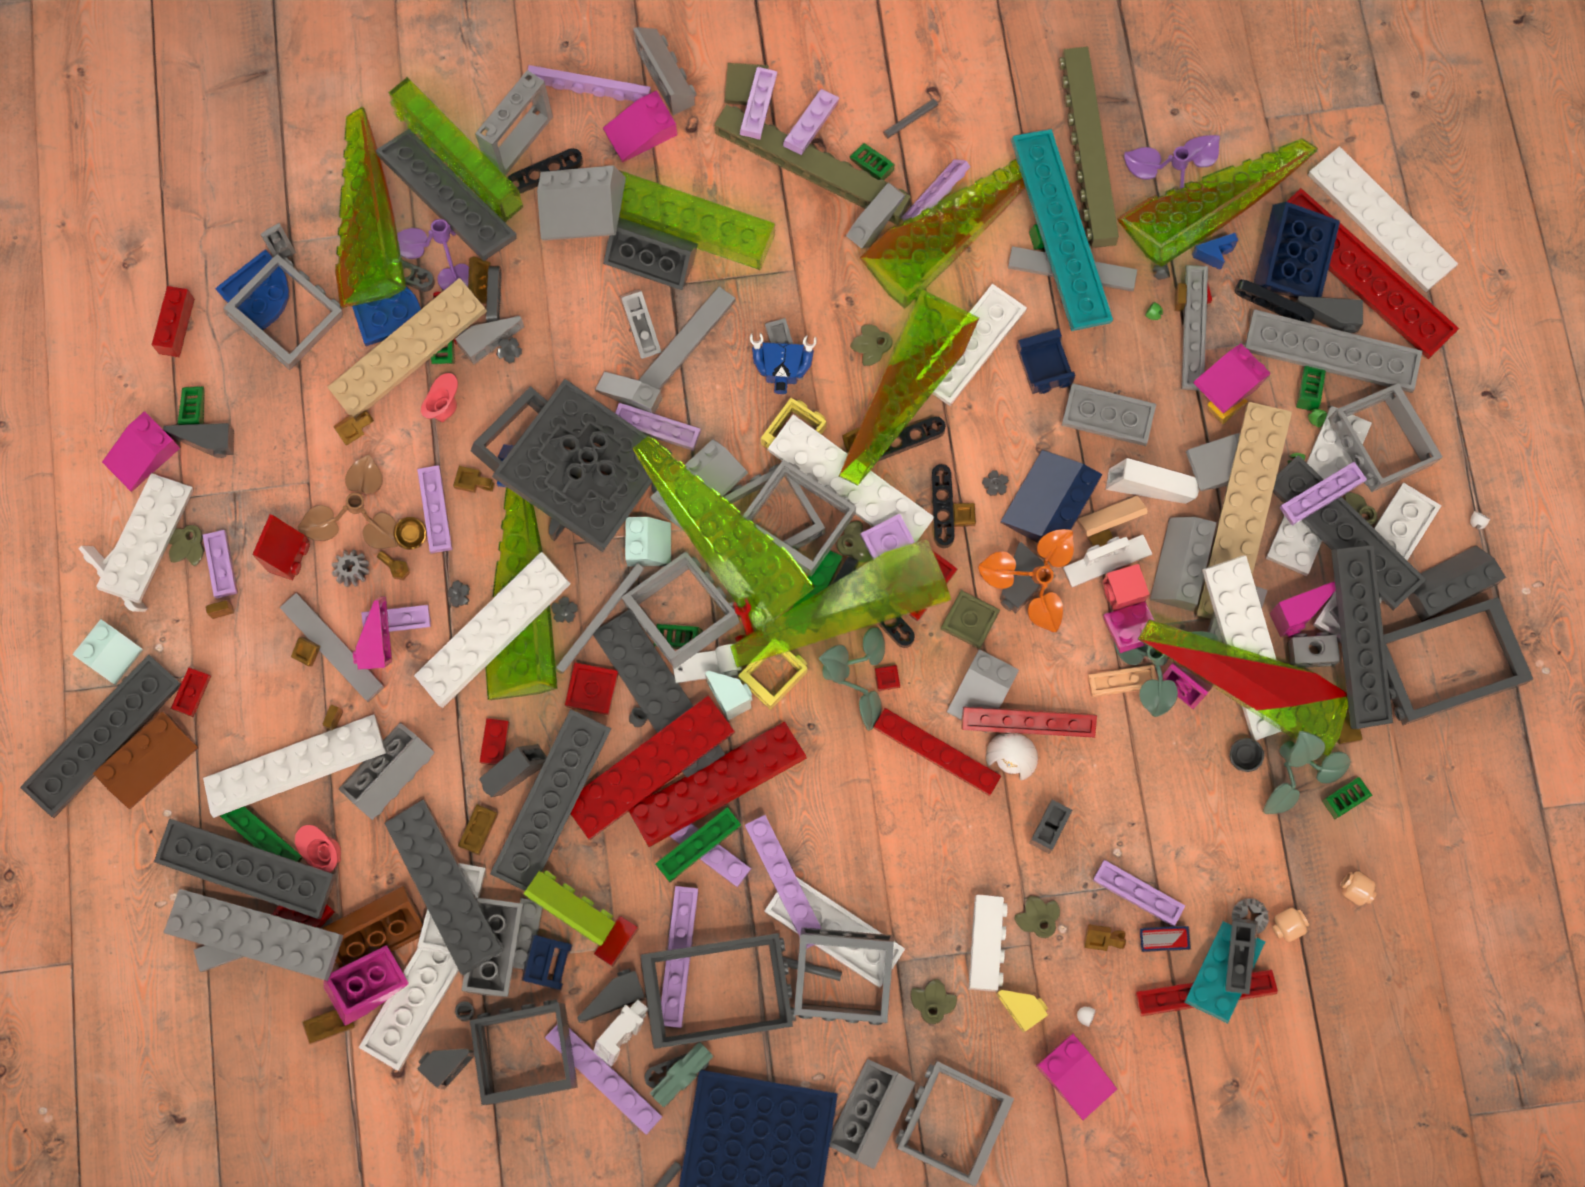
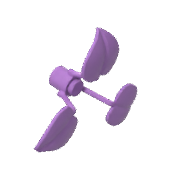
(1201, 150)
(412, 246)

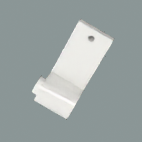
(717, 661)

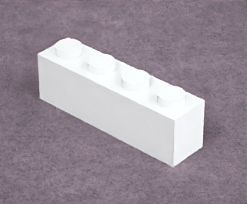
(986, 943)

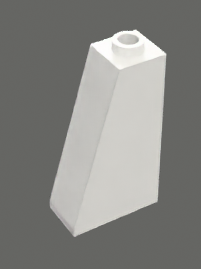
(1151, 481)

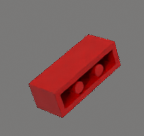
(173, 321)

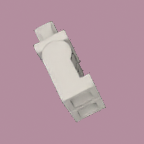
(620, 1032)

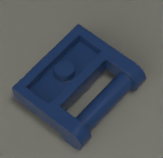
(540, 959)

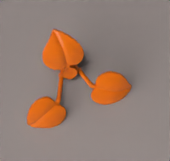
(1057, 550)

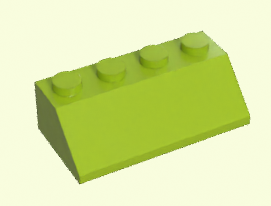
(569, 908)

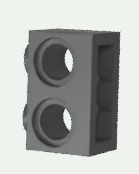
(1050, 826)

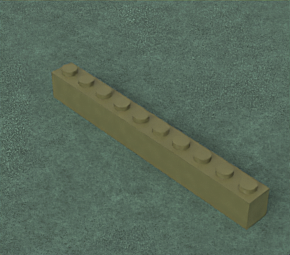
(1089, 147)
(812, 165)

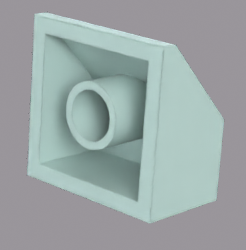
(647, 542)
(107, 652)
(729, 693)

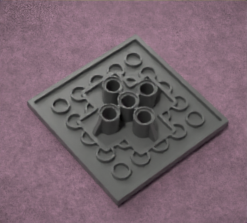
(541, 466)

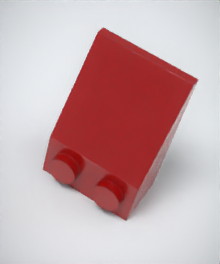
(281, 548)

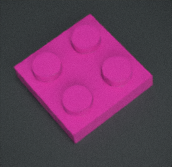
(1127, 624)

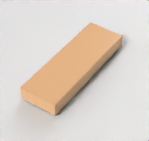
(1112, 516)
(1120, 680)

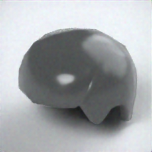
(1246, 755)

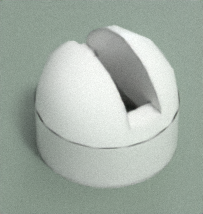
(1479, 520)
(1085, 1015)

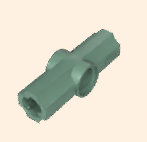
(681, 1074)

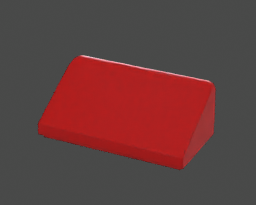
(616, 941)

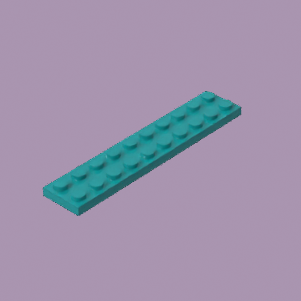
(1061, 230)

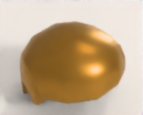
(409, 533)

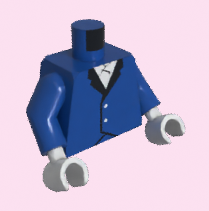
(782, 362)

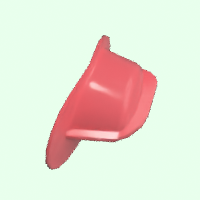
(440, 399)
(317, 848)

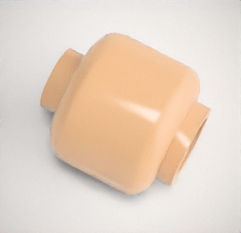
(1358, 888)
(1290, 924)

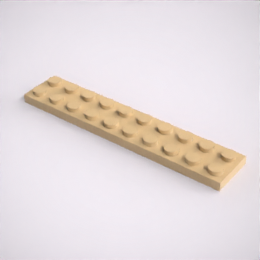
(1248, 490)

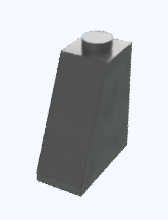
(1024, 587)
(513, 770)

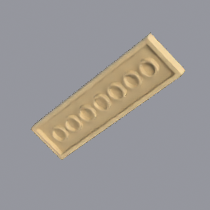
(407, 348)

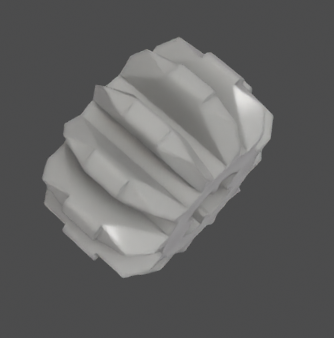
(358, 569)

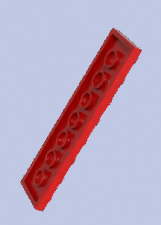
(650, 767)
(717, 784)

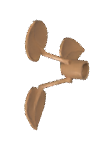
(364, 477)

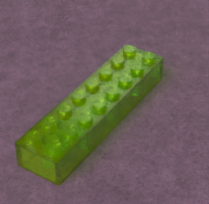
(455, 149)
(692, 218)

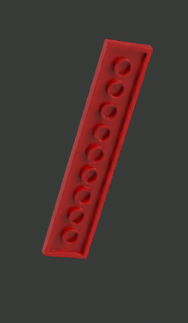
(1384, 288)

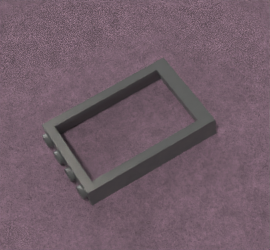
(1521, 673)
(783, 990)

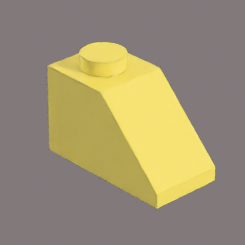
(1023, 1008)

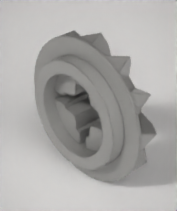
(1241, 910)

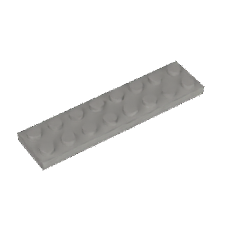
(1333, 350)
(253, 934)

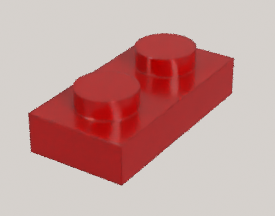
(190, 692)
(494, 741)

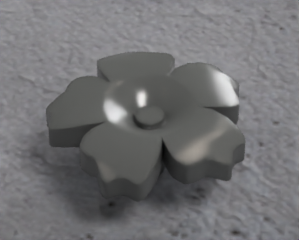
(509, 350)
(995, 483)
(458, 593)
(564, 611)

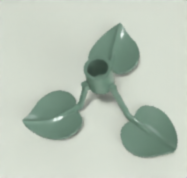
(837, 669)
(1156, 695)
(1298, 754)

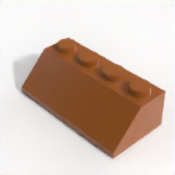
(145, 760)
(386, 921)

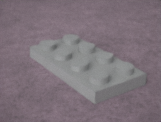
(1109, 414)

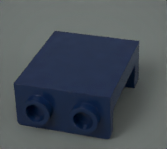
(1045, 362)

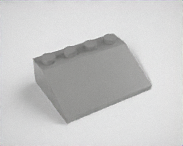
(580, 202)

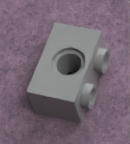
(1302, 657)

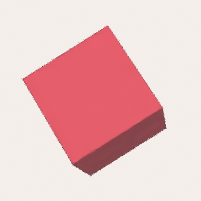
(1125, 587)

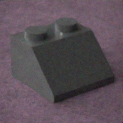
(444, 1065)

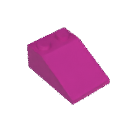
(641, 127)
(1232, 378)
(139, 451)
(1293, 613)
(374, 642)
(1190, 688)
(364, 984)
(1076, 1076)

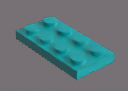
(1209, 987)

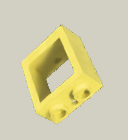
(800, 409)
(760, 692)

